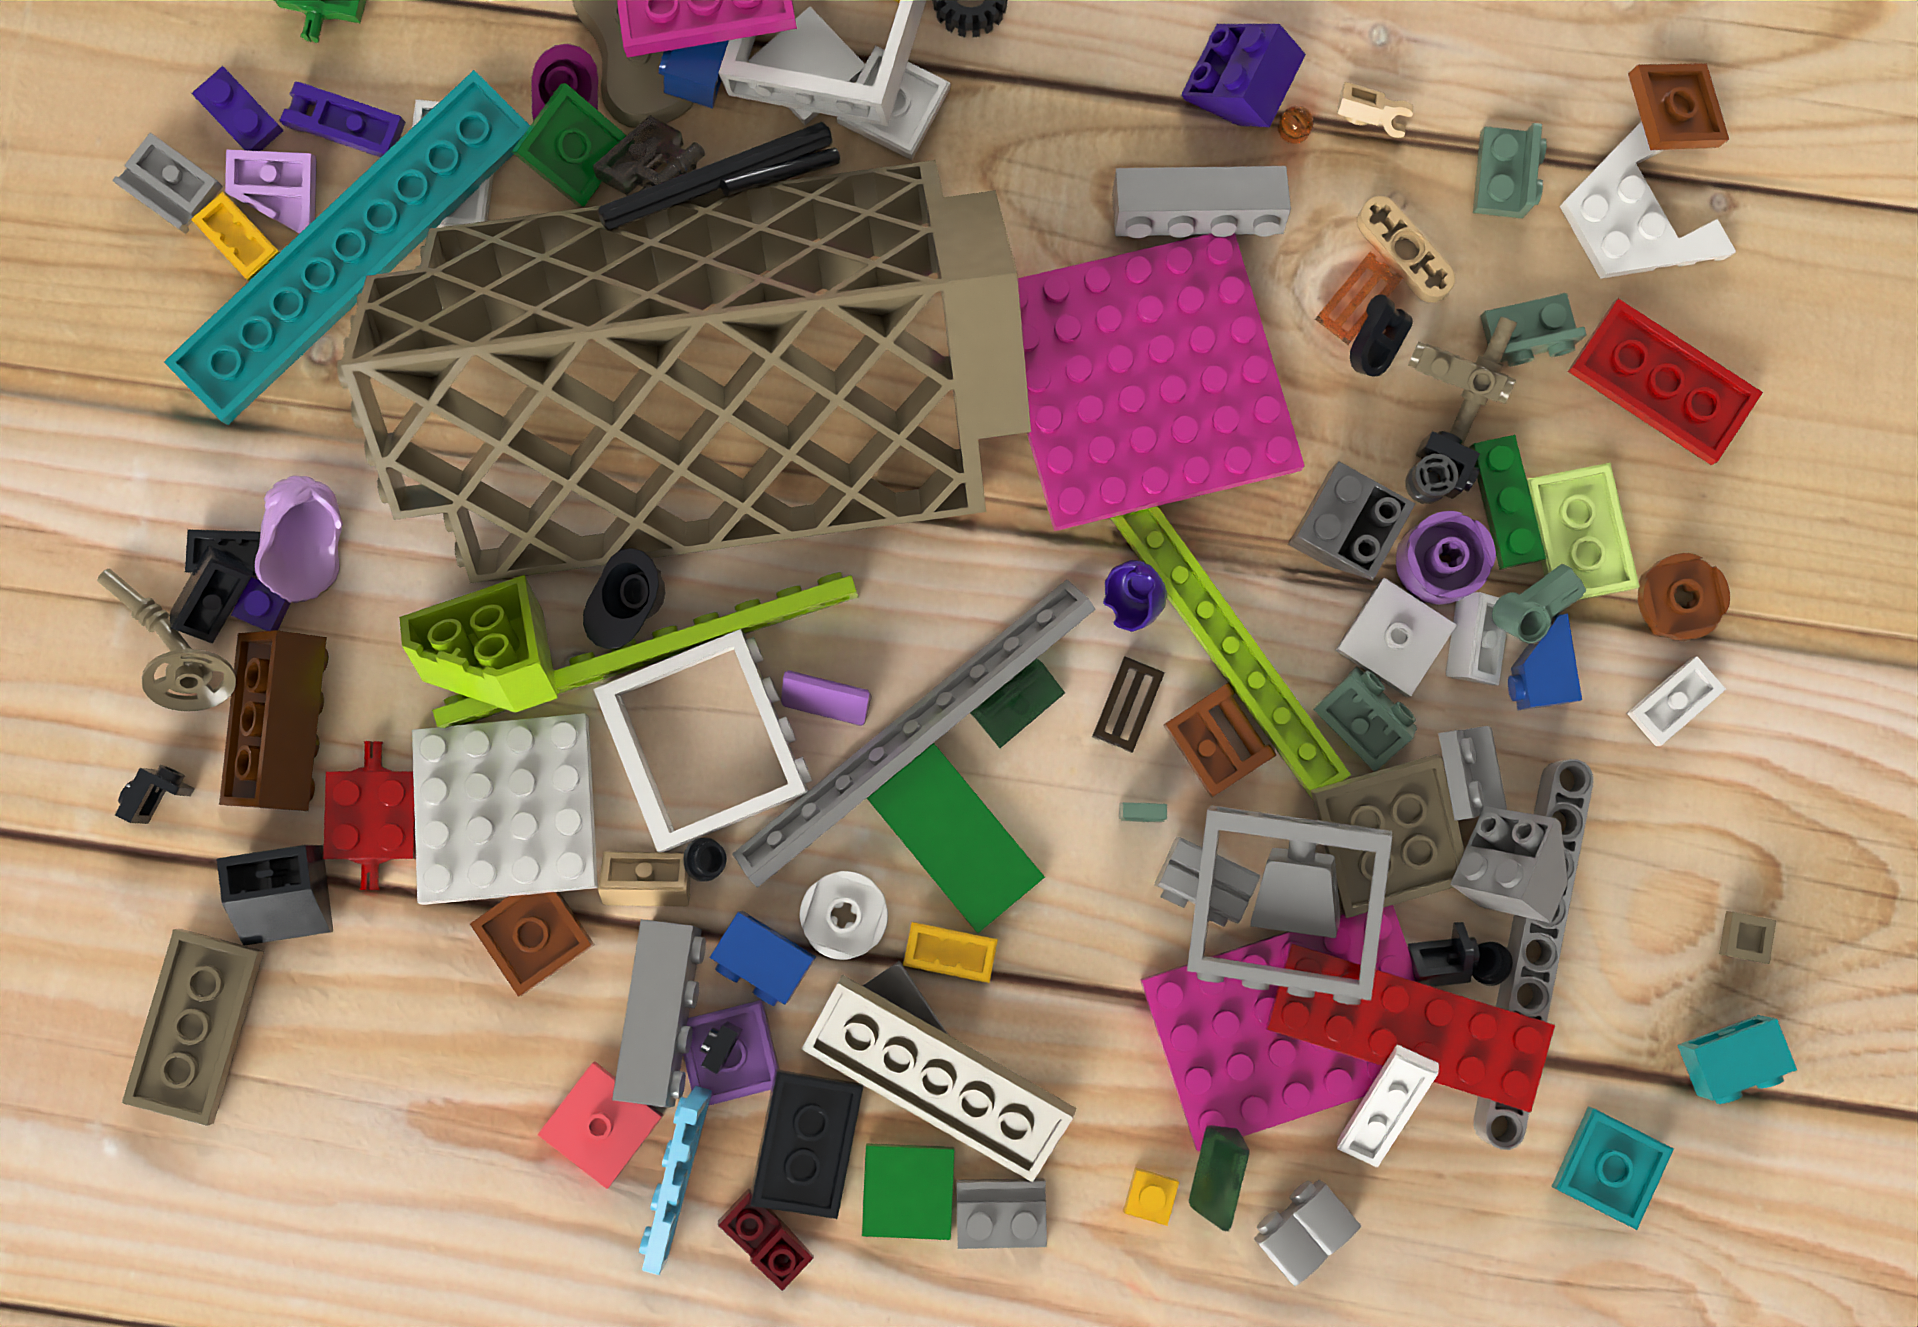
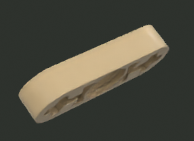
(1376, 233)

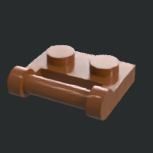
(1207, 746)

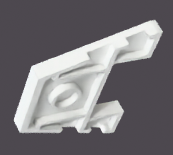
(1625, 225)

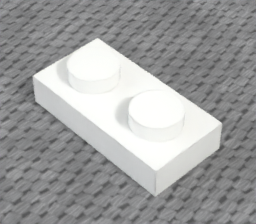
(1676, 701)

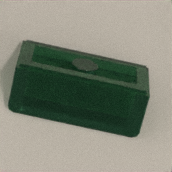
(1017, 703)
(1219, 1175)

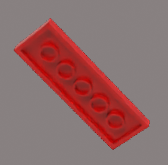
(1475, 1043)

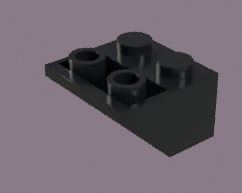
(276, 893)

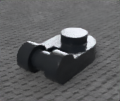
(1372, 349)

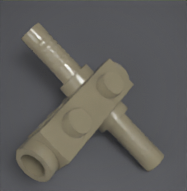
(1479, 379)

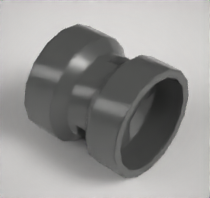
(1425, 485)

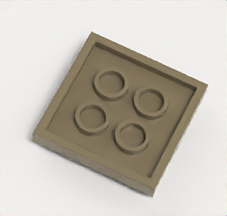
(1425, 837)

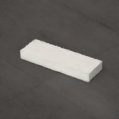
(1387, 1105)

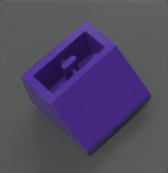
(1244, 73)

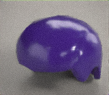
(1134, 595)

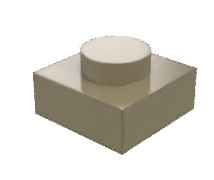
(1747, 937)

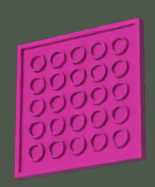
(1150, 381)

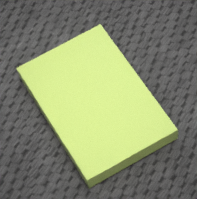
(1584, 528)

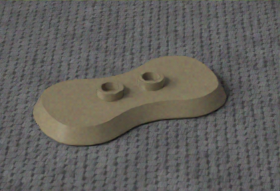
(628, 84)

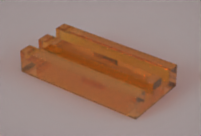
(1381, 271)

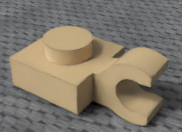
(1366, 106)

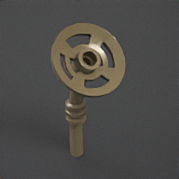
(187, 668)

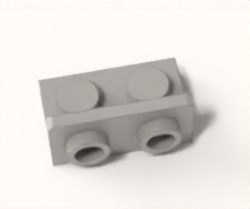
(1472, 771)

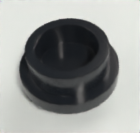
(704, 859)
(1493, 965)

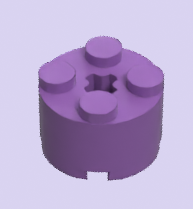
(1445, 533)

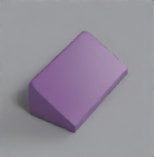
(825, 698)

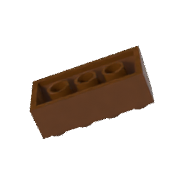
(274, 720)

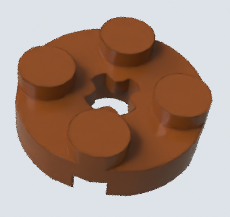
(1666, 616)

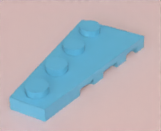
(670, 1194)

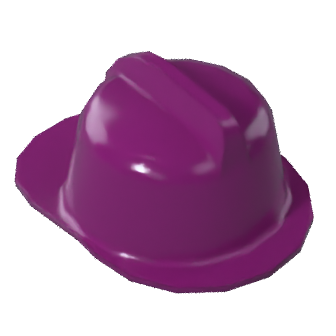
(562, 65)

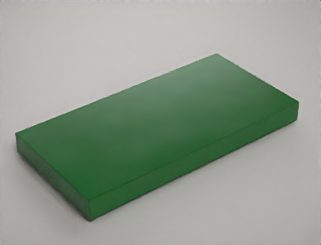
(955, 838)

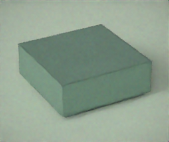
(1142, 812)

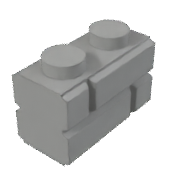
(1231, 885)

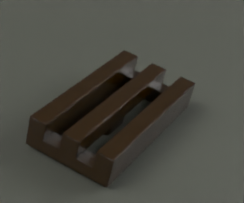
(1114, 738)

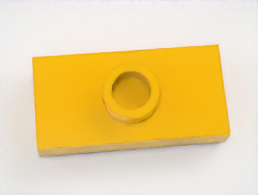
(235, 236)
(950, 952)

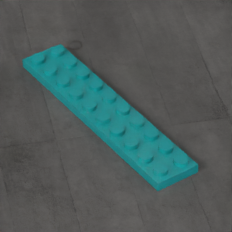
(354, 237)

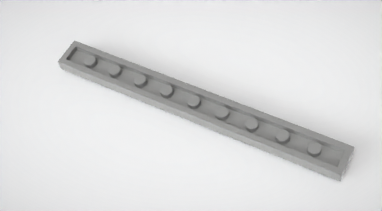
(912, 732)

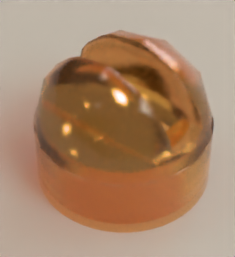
(1290, 128)

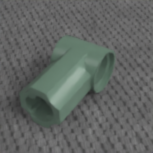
(1531, 612)

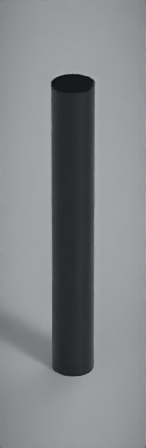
(779, 171)

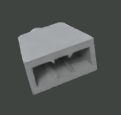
(1298, 892)

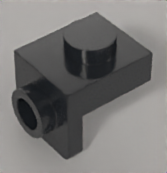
(1462, 456)
(143, 794)
(1445, 960)

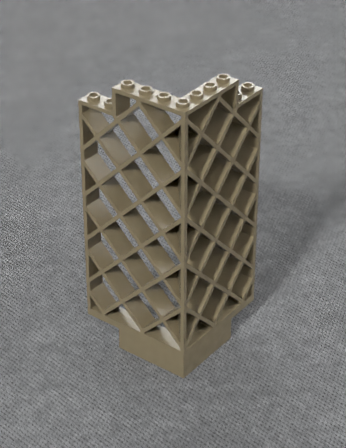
(537, 283)

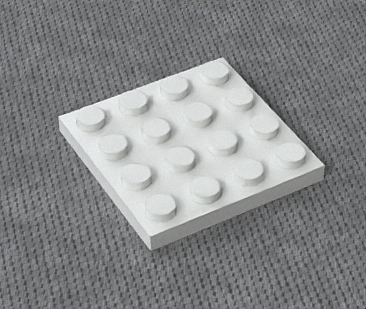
(503, 809)

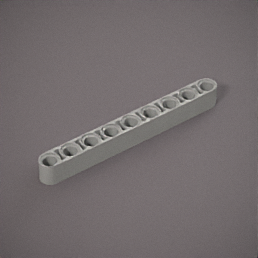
(1542, 973)

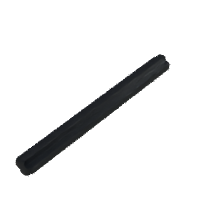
(708, 177)

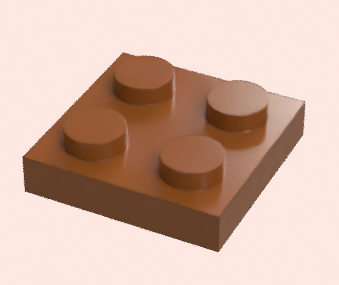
(1678, 106)
(531, 937)

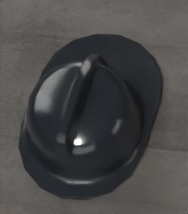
(623, 599)

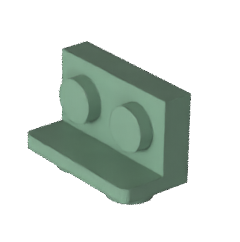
(1509, 171)
(1540, 328)
(1367, 718)

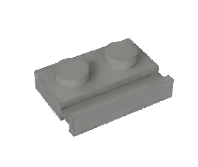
(167, 182)
(1001, 1213)

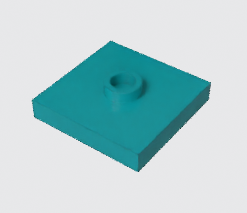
(1612, 1167)

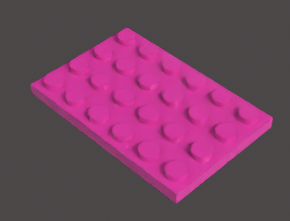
(1237, 1070)

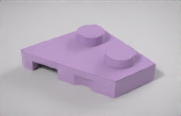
(274, 184)

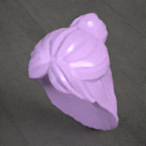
(299, 539)

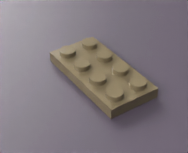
(193, 1027)

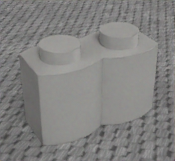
(1306, 1231)

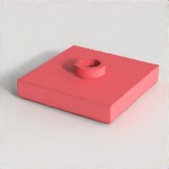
(596, 1130)

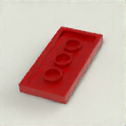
(1665, 382)

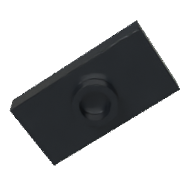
(236, 544)

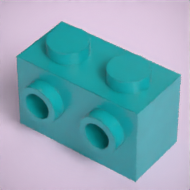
(1737, 1059)

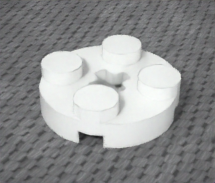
(822, 927)

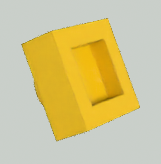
(1151, 1196)

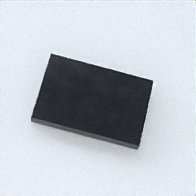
(806, 1144)

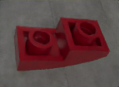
(767, 1241)

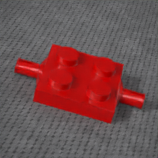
(369, 815)

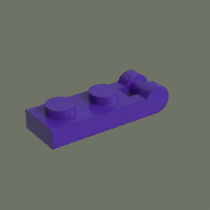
(342, 120)

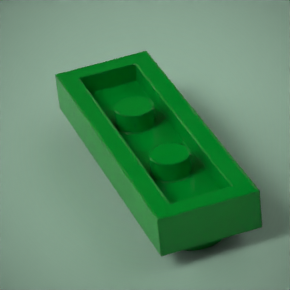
(1508, 503)

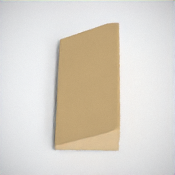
(644, 879)

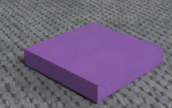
(749, 1065)

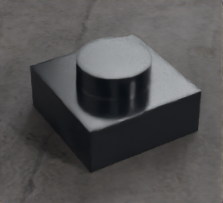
(719, 1046)

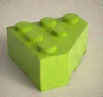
(485, 646)

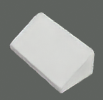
(1476, 641)

